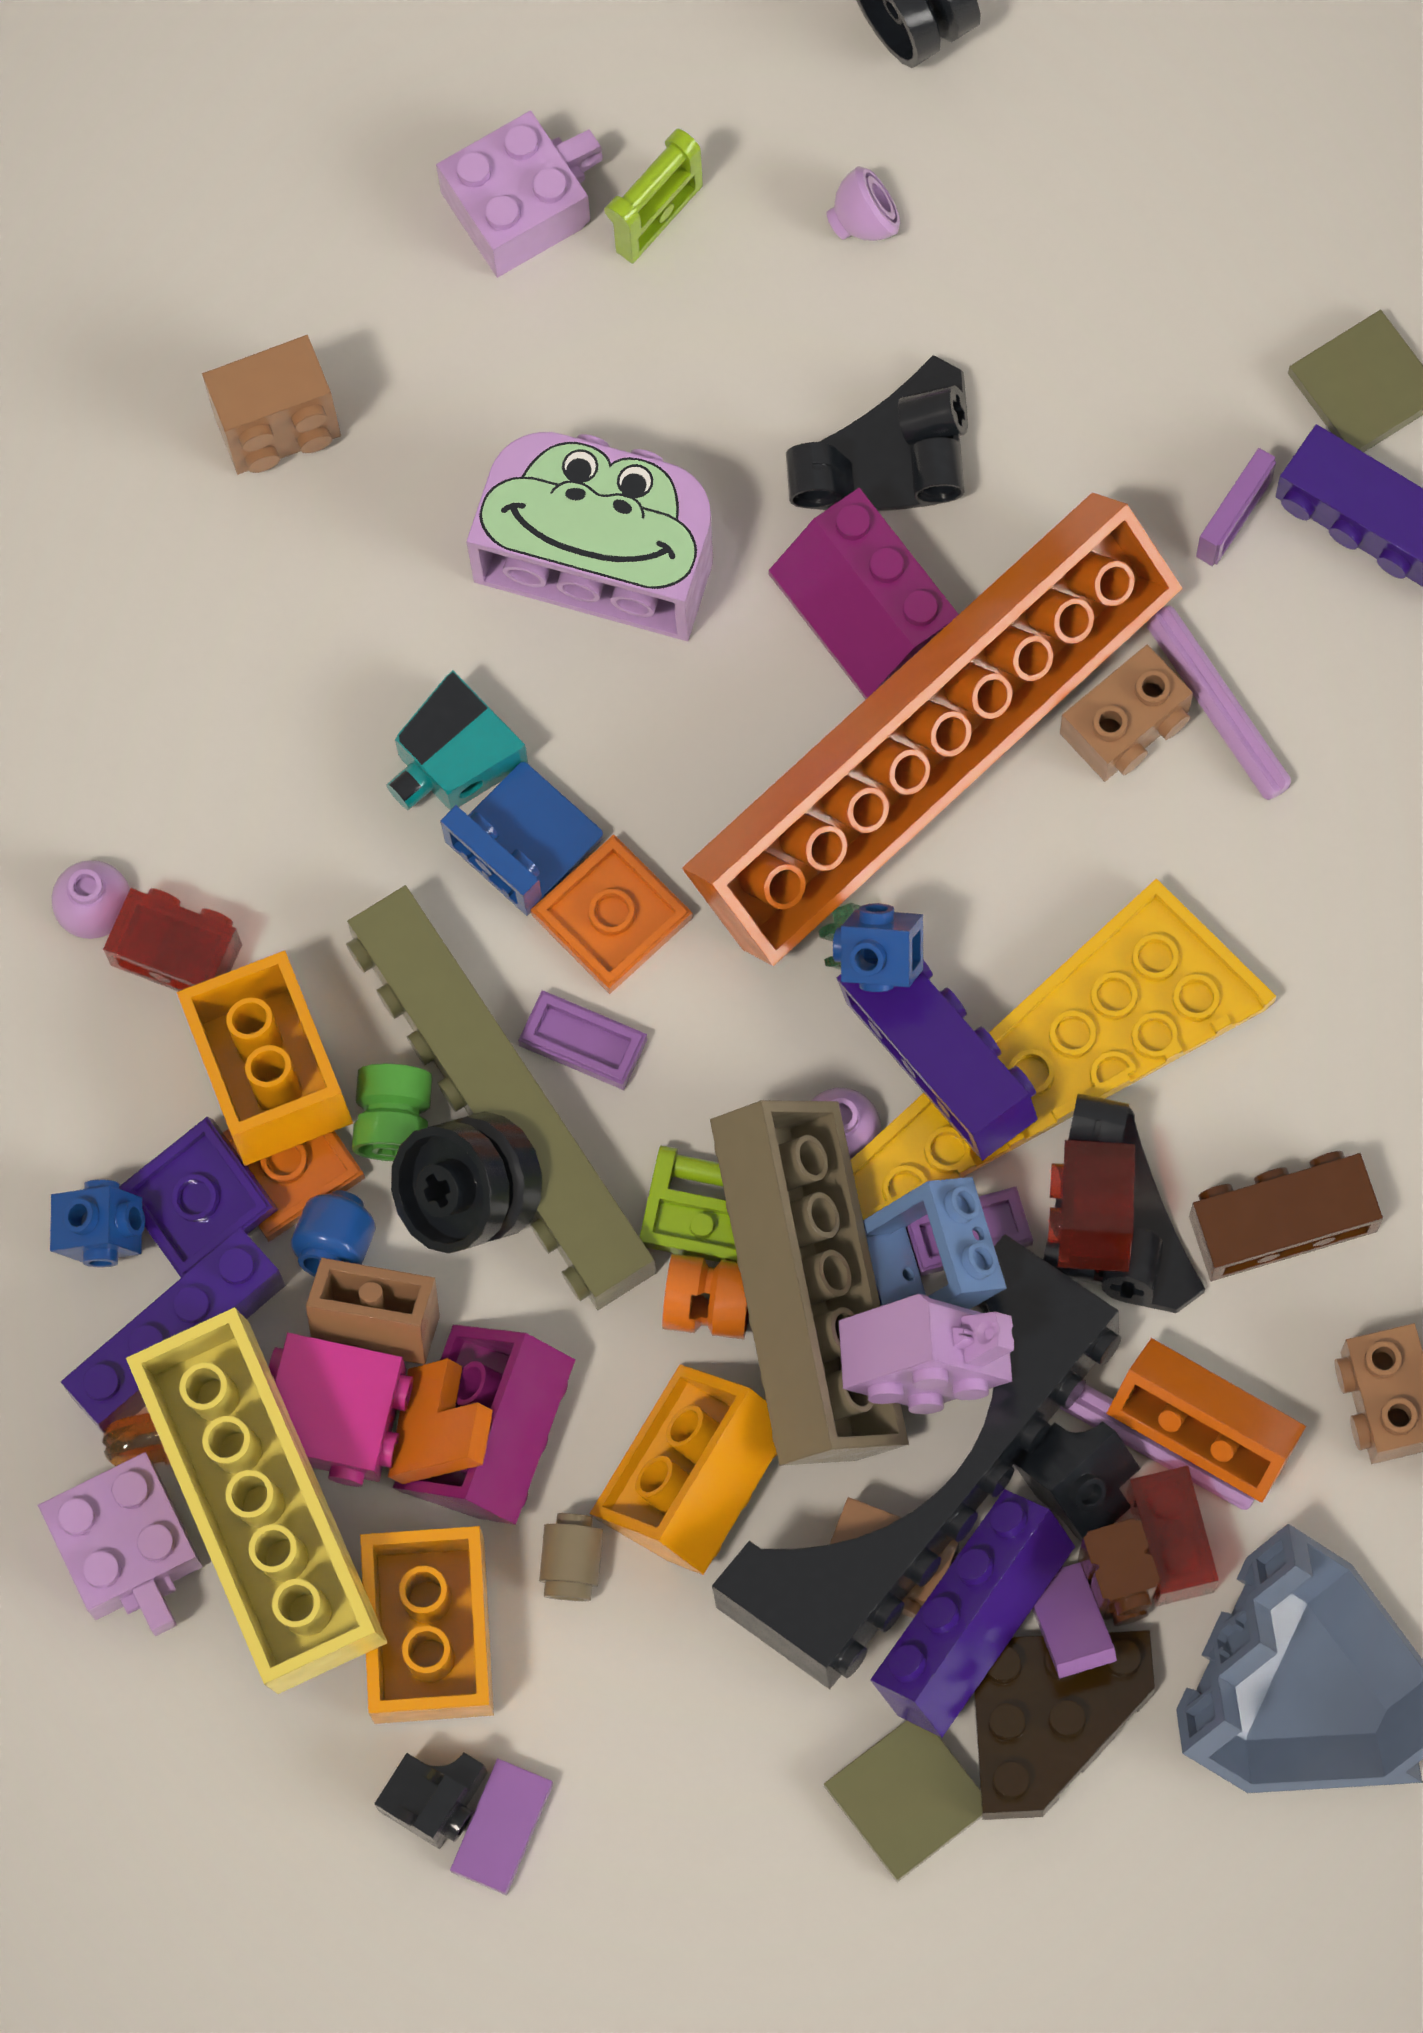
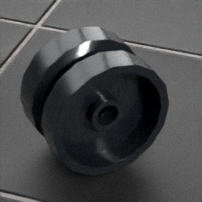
(914, 27)
(466, 1182)

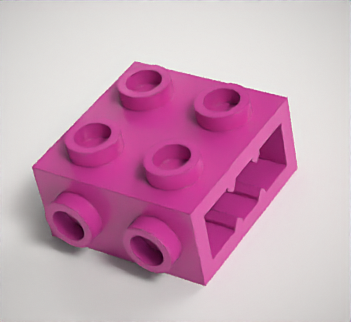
(342, 1404)

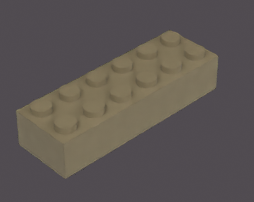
(802, 1273)

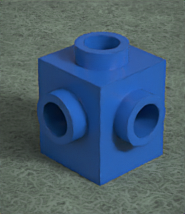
(879, 947)
(97, 1224)

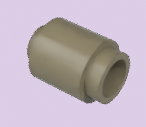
(570, 1557)

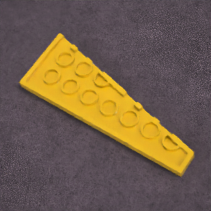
(1103, 1020)

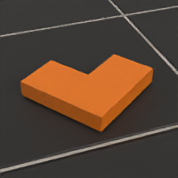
(433, 1432)

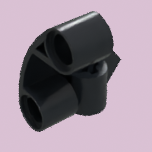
(896, 453)
(1159, 1267)

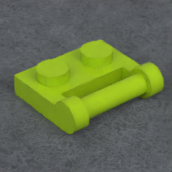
(656, 196)
(683, 1220)

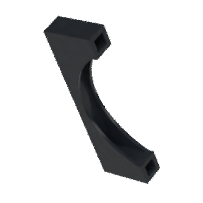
(832, 1598)

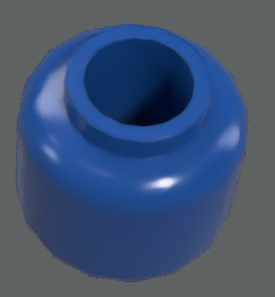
(334, 1229)

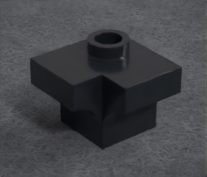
(1080, 1476)
(432, 1798)

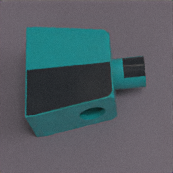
(453, 748)

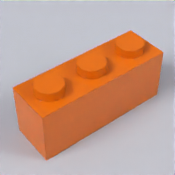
(1206, 1419)

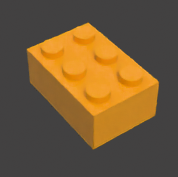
(264, 1058)
(436, 1624)

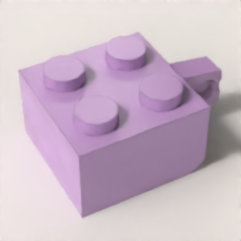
(519, 190)
(925, 1353)
(122, 1541)

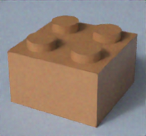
(272, 405)

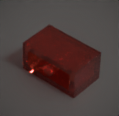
(170, 942)
(1095, 1205)
(1174, 1534)

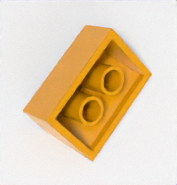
(690, 1469)

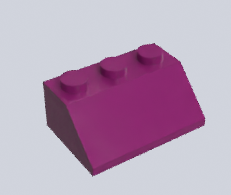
(861, 591)
(524, 1388)

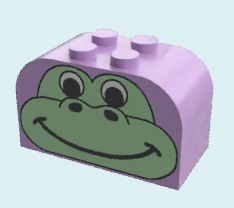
(595, 531)

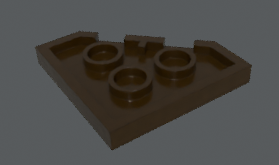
(1048, 1729)

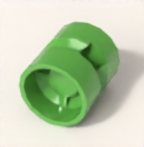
(392, 1105)

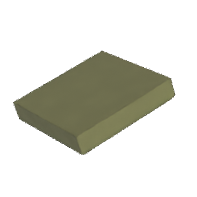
(1363, 382)
(907, 1797)

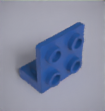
(522, 836)

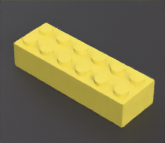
(256, 1501)

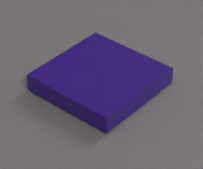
(198, 1196)

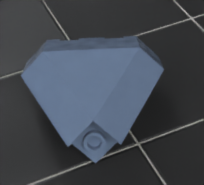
(1305, 1680)

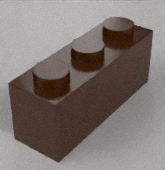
(1284, 1214)

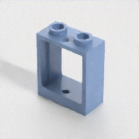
(953, 1214)

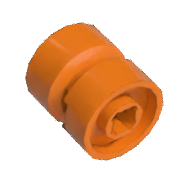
(687, 1309)

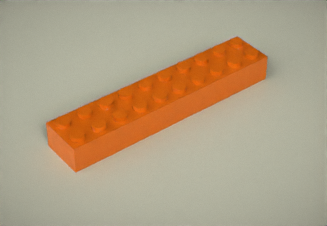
(932, 728)

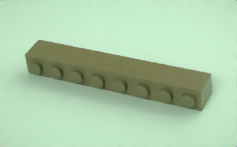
(490, 1077)

